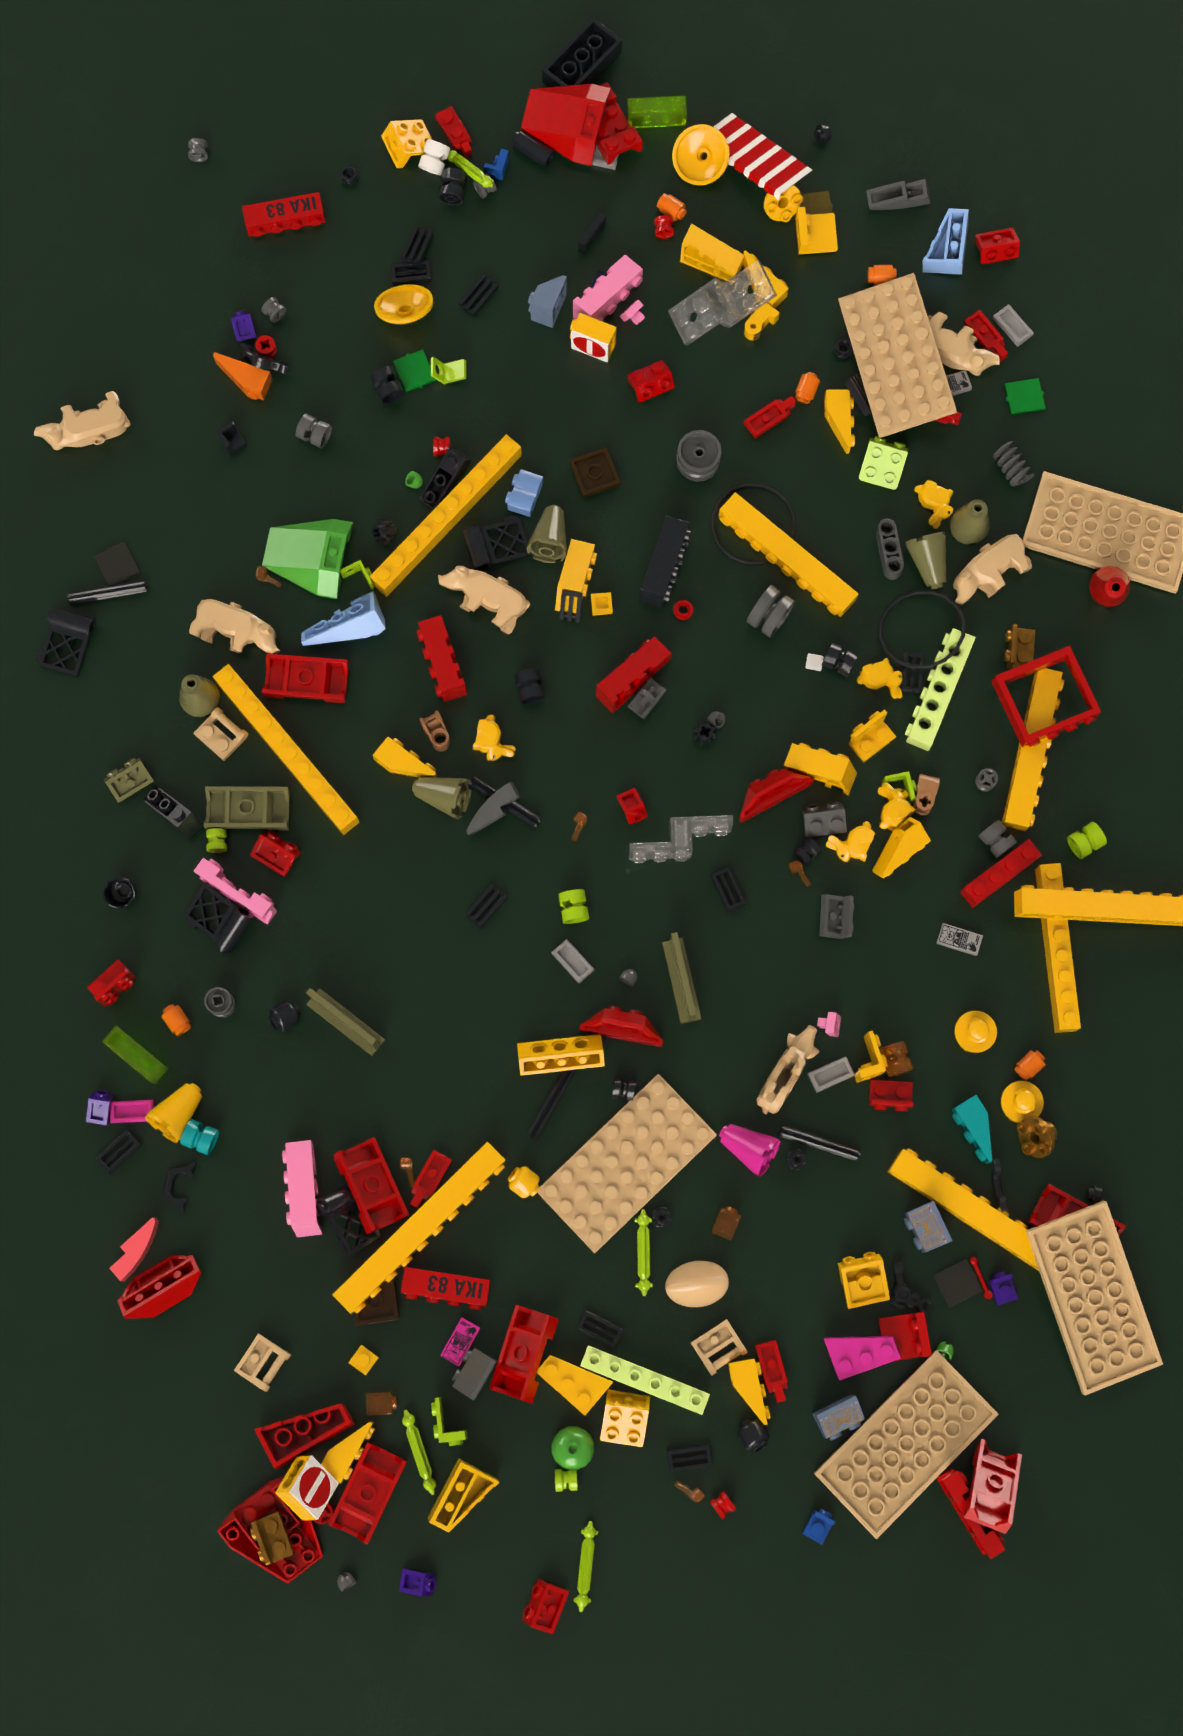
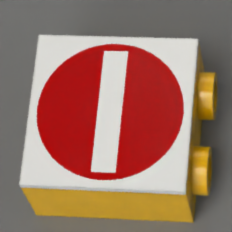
(593, 337)
(307, 1487)

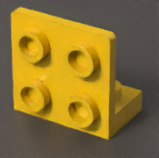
(405, 140)
(815, 232)
(871, 737)
(878, 1064)
(625, 1418)

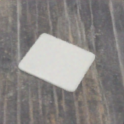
(814, 662)

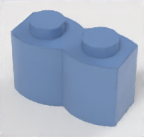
(525, 492)

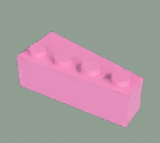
(609, 290)
(301, 1188)

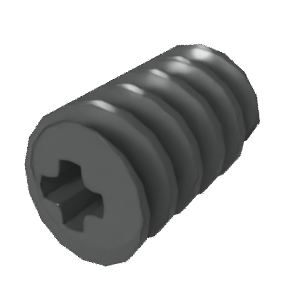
(1011, 465)

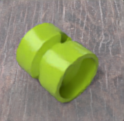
(1090, 838)
(573, 905)

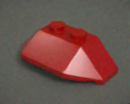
(772, 790)
(622, 1026)
(160, 1287)

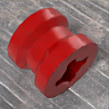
(664, 226)
(270, 350)
(441, 446)
(722, 1505)
(326, 1516)

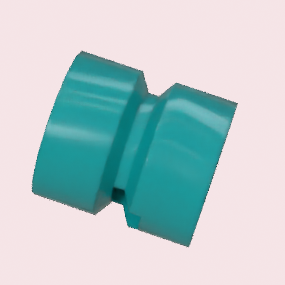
(197, 1136)

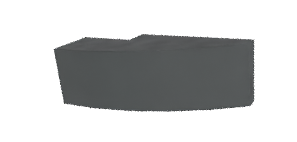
(898, 195)
(493, 808)

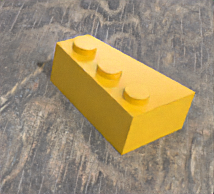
(710, 254)
(576, 571)
(822, 766)
(574, 1383)
(460, 1494)

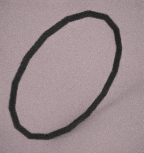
(738, 488)
(937, 662)

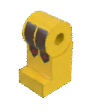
(759, 320)

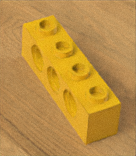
(560, 1054)

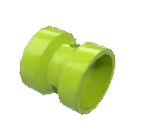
(216, 840)
(565, 1480)

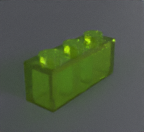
(657, 111)
(135, 1054)

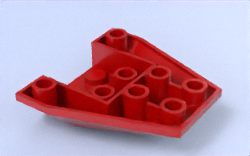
(567, 119)
(262, 1503)

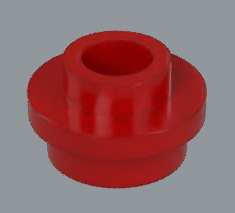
(683, 604)

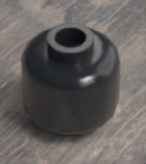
(284, 1016)
(753, 1435)

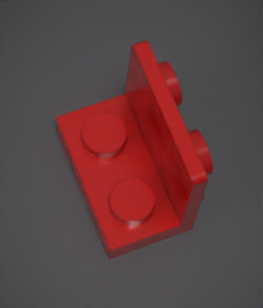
(112, 983)
(909, 1334)

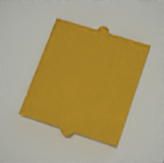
(817, 203)

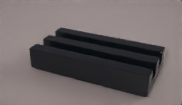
(422, 233)
(592, 233)
(411, 276)
(487, 282)
(858, 393)
(570, 615)
(910, 689)
(720, 873)
(496, 892)
(132, 1139)
(583, 1321)
(689, 1458)

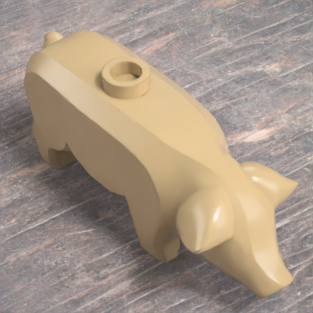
(958, 349)
(86, 427)
(987, 567)
(489, 593)
(232, 623)
(787, 1070)

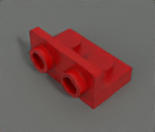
(997, 245)
(275, 852)
(890, 1094)
(545, 1606)

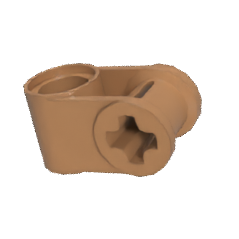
(434, 728)
(925, 791)

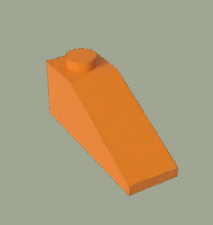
(248, 378)

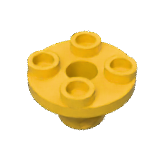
(784, 207)
(975, 1031)
(1021, 1101)

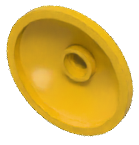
(689, 150)
(403, 304)

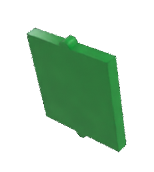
(414, 370)
(1024, 396)

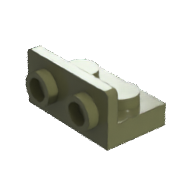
(128, 779)

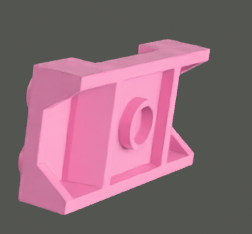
(259, 906)

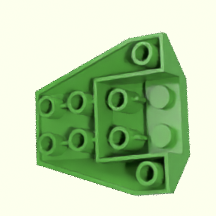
(309, 554)

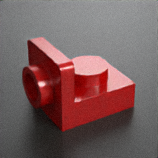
(632, 806)

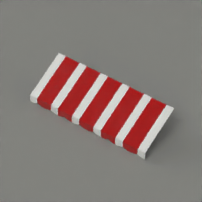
(760, 157)

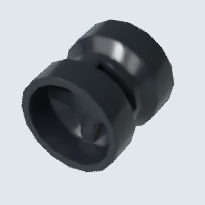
(807, 851)
(629, 1088)

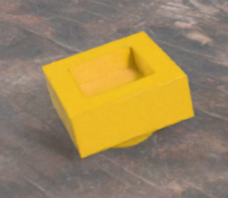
(601, 604)
(363, 1360)

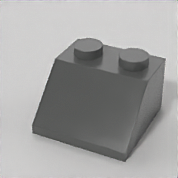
(474, 1373)

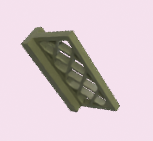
(681, 979)
(344, 1021)

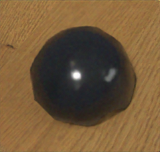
(119, 892)

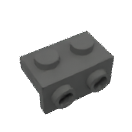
(824, 819)
(836, 916)

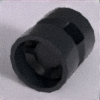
(452, 186)
(387, 386)
(832, 658)
(529, 684)

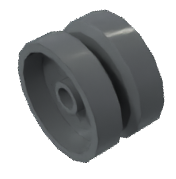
(698, 455)
(772, 613)

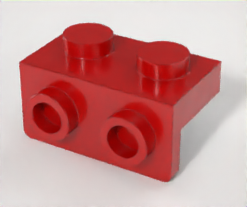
(651, 381)

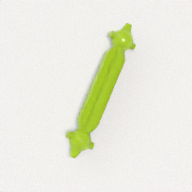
(470, 169)
(643, 1250)
(419, 1452)
(585, 1567)

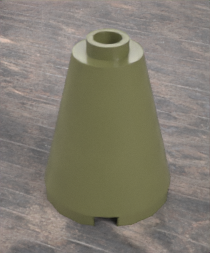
(970, 522)
(549, 536)
(930, 558)
(198, 695)
(445, 794)

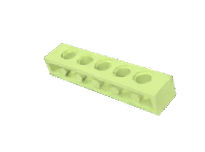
(924, 737)
(645, 1380)

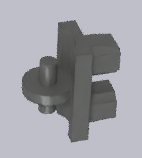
(647, 698)

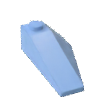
(356, 622)

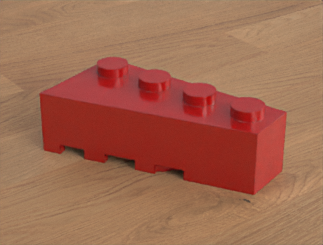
(442, 659)
(632, 674)
(303, 1433)

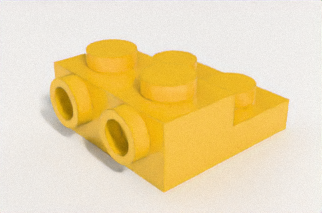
(863, 1280)

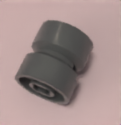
(315, 431)
(997, 838)
(220, 1002)

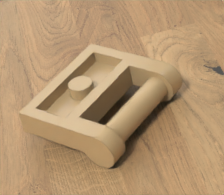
(216, 739)
(715, 1340)
(255, 1359)

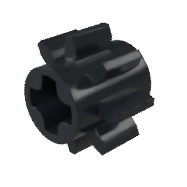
(384, 531)
(707, 729)

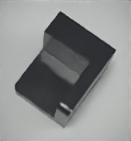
(231, 438)

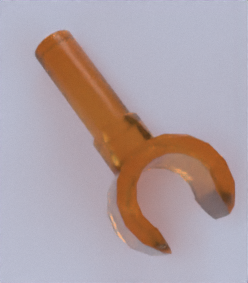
(261, 575)
(581, 819)
(796, 866)
(407, 1163)
(696, 1495)

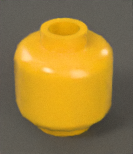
(523, 1182)

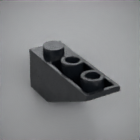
(445, 477)
(173, 811)

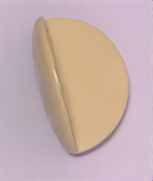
(697, 1284)

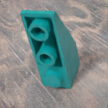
(975, 1122)

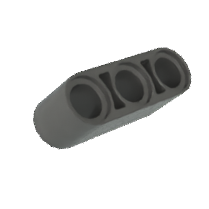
(889, 558)

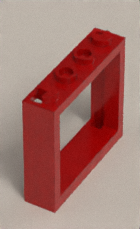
(1070, 724)

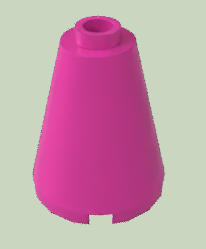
(750, 1147)

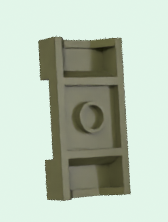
(247, 808)

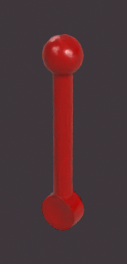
(987, 1294)

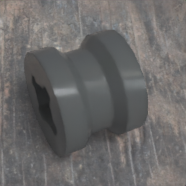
(197, 149)
(484, 191)
(274, 309)
(990, 777)

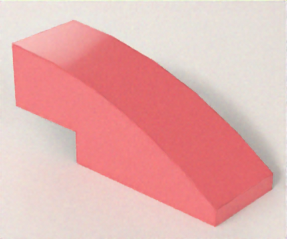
(135, 1250)

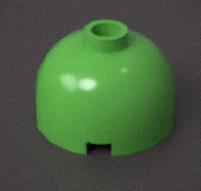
(572, 1448)

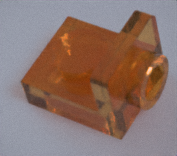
(726, 1223)
(380, 1403)

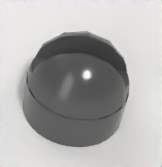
(719, 717)
(628, 977)
(345, 1581)

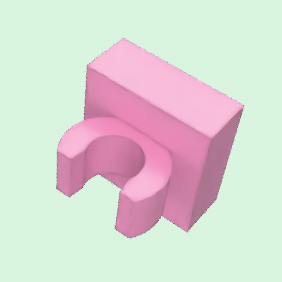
(633, 313)
(831, 1024)

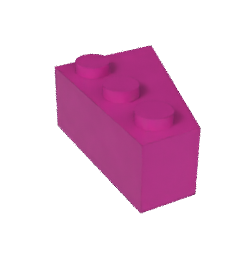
(860, 1354)

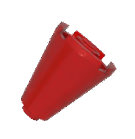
(1102, 582)

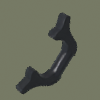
(169, 1184)
(1001, 1199)

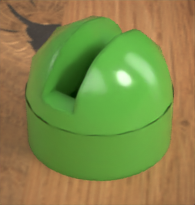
(414, 480)
(945, 1350)

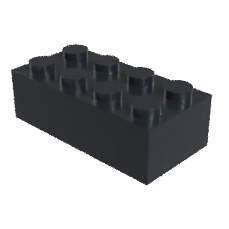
(583, 57)
(664, 562)

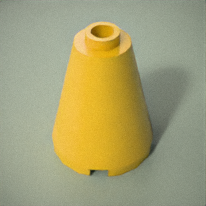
(175, 1111)

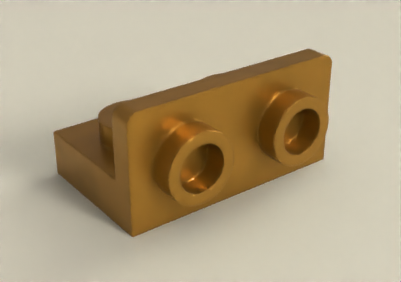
(1020, 646)
(271, 1538)

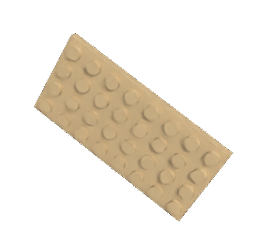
(897, 355)
(1106, 530)
(626, 1163)
(1094, 1297)
(906, 1444)

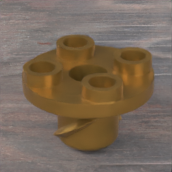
(1036, 1136)

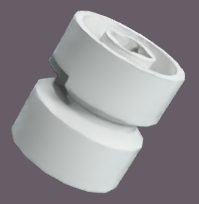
(434, 156)

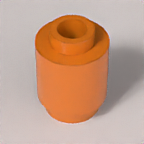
(671, 206)
(881, 273)
(807, 387)
(176, 1019)
(1030, 1065)

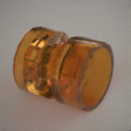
(902, 1064)

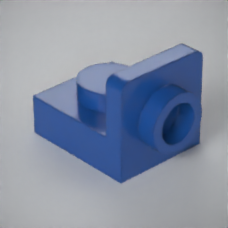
(500, 165)
(818, 1525)

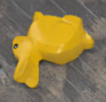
(936, 499)
(880, 675)
(489, 738)
(896, 809)
(855, 844)

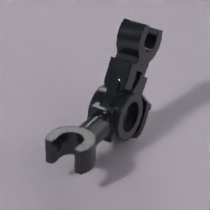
(262, 361)
(904, 1294)

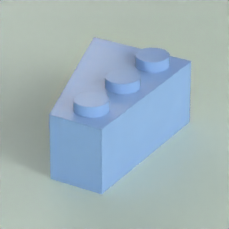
(949, 245)

